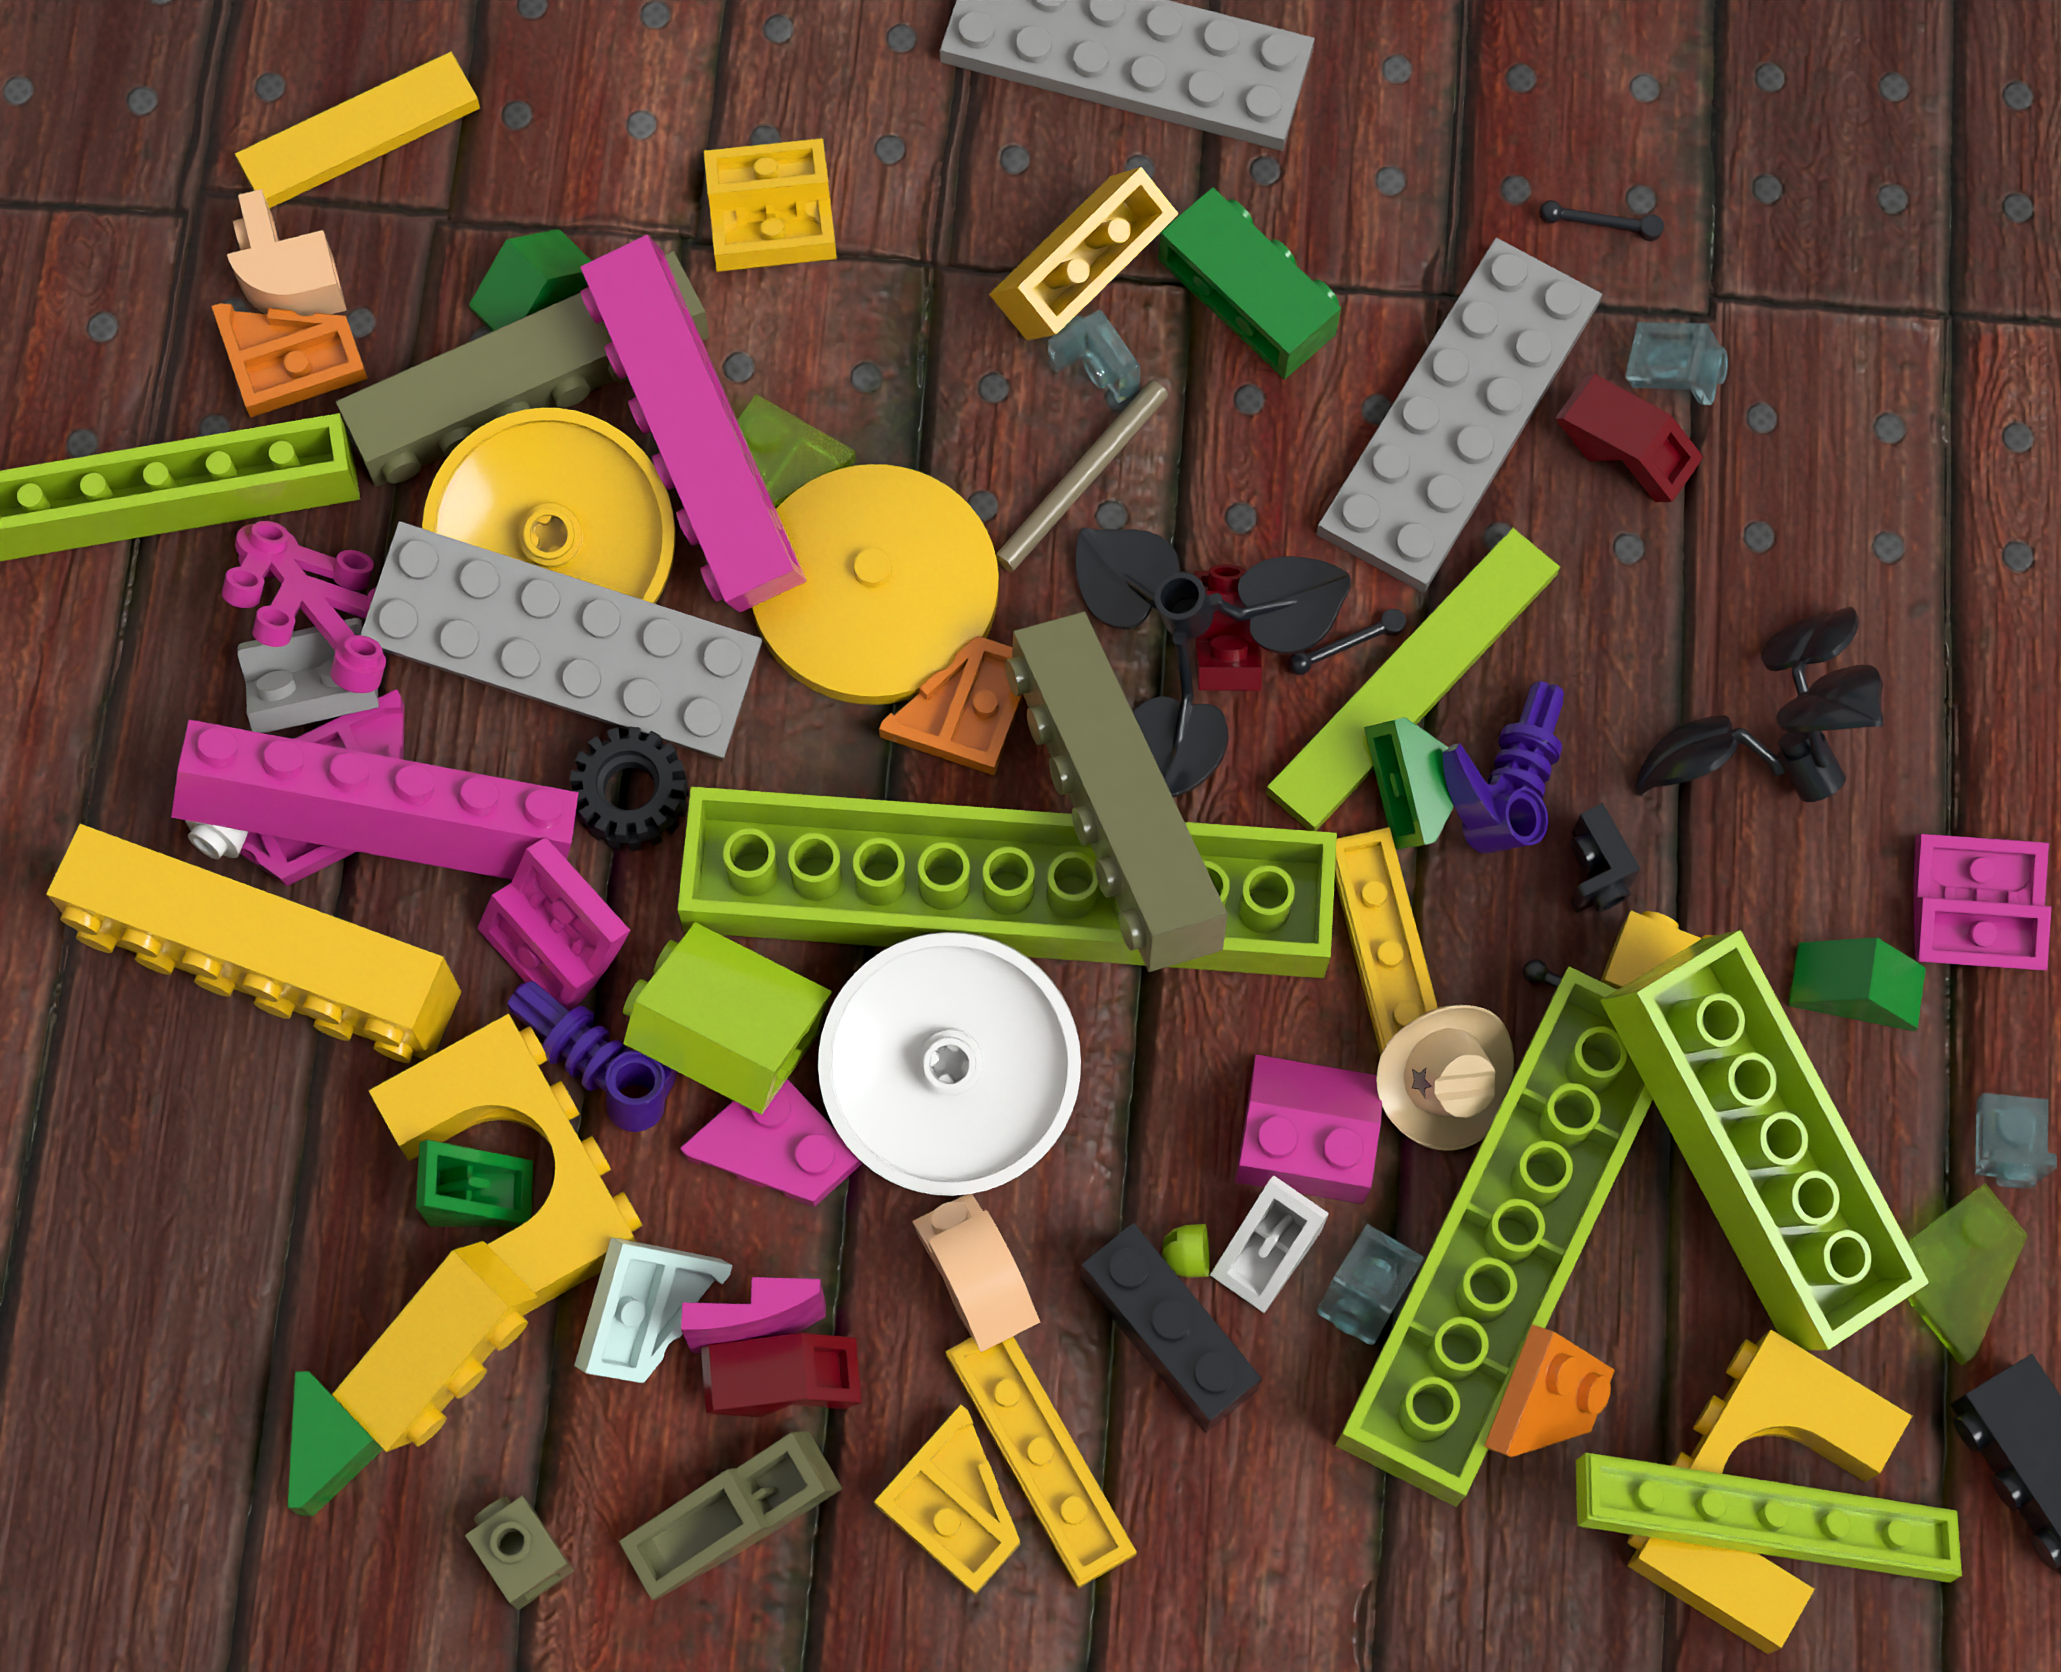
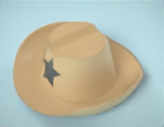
(1446, 1076)

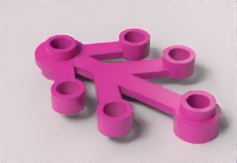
(272, 551)

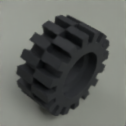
(630, 752)

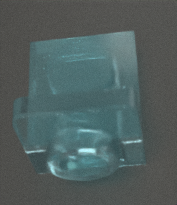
(1102, 353)
(1677, 359)
(2013, 1140)
(1369, 1284)

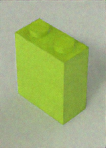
(725, 1016)

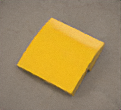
(769, 205)

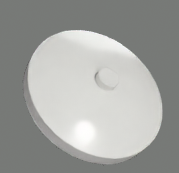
(949, 1063)

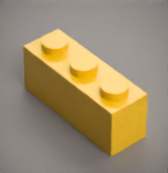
(1083, 254)
(436, 1347)

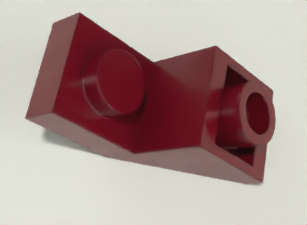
(1618, 425)
(1226, 652)
(780, 1372)

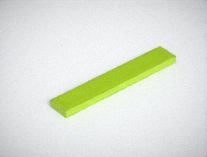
(1414, 677)
(1767, 1517)

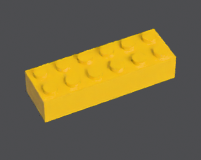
(255, 945)

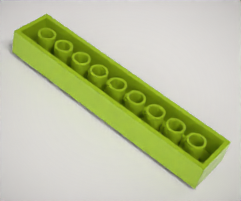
(1015, 876)

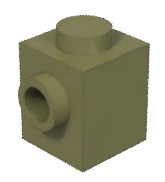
(517, 1550)

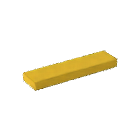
(358, 130)
(1382, 932)
(1042, 1458)

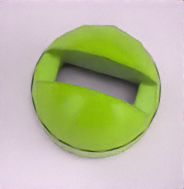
(1188, 1251)

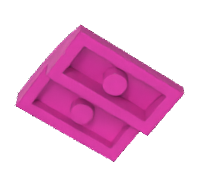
(1981, 902)
(553, 926)
(775, 1309)

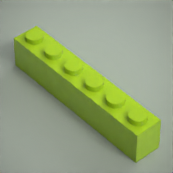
(176, 486)

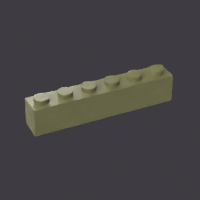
(522, 366)
(1116, 793)

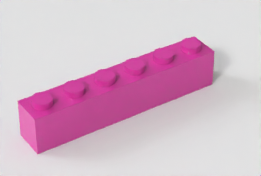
(692, 425)
(366, 801)

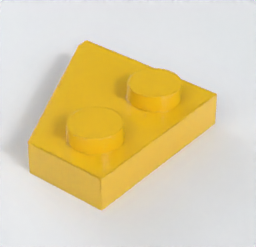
(953, 1504)

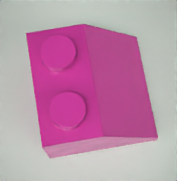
(1310, 1129)

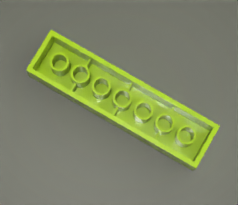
(1503, 1248)

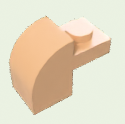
(284, 273)
(977, 1271)

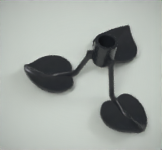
(1132, 570)
(1833, 702)

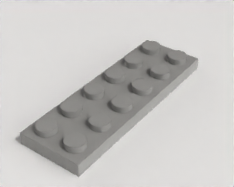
(1141, 59)
(1459, 415)
(561, 640)

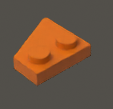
(287, 355)
(961, 710)
(1550, 1395)

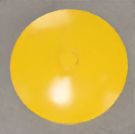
(560, 497)
(890, 588)

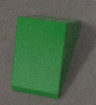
(529, 277)
(1410, 781)
(1858, 981)
(472, 1187)
(325, 1446)

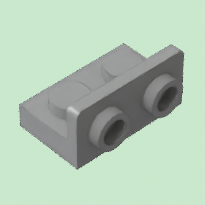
(294, 682)

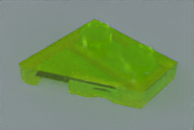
(1967, 1268)

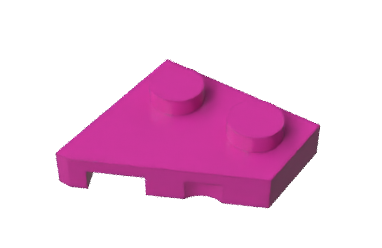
(781, 1149)

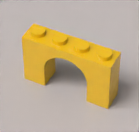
(499, 1078)
(1782, 1395)

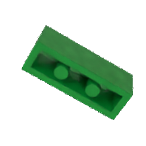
(1249, 282)

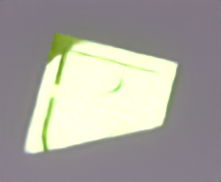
(789, 449)

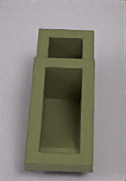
(730, 1514)

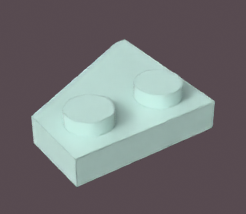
(641, 1306)

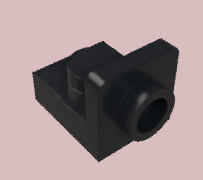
(1602, 850)

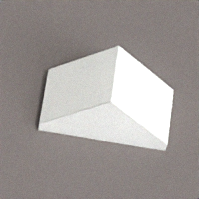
(1270, 1244)

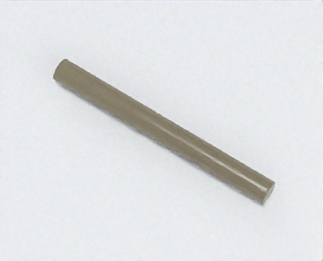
(1081, 476)

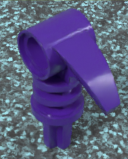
(1510, 807)
(587, 1052)

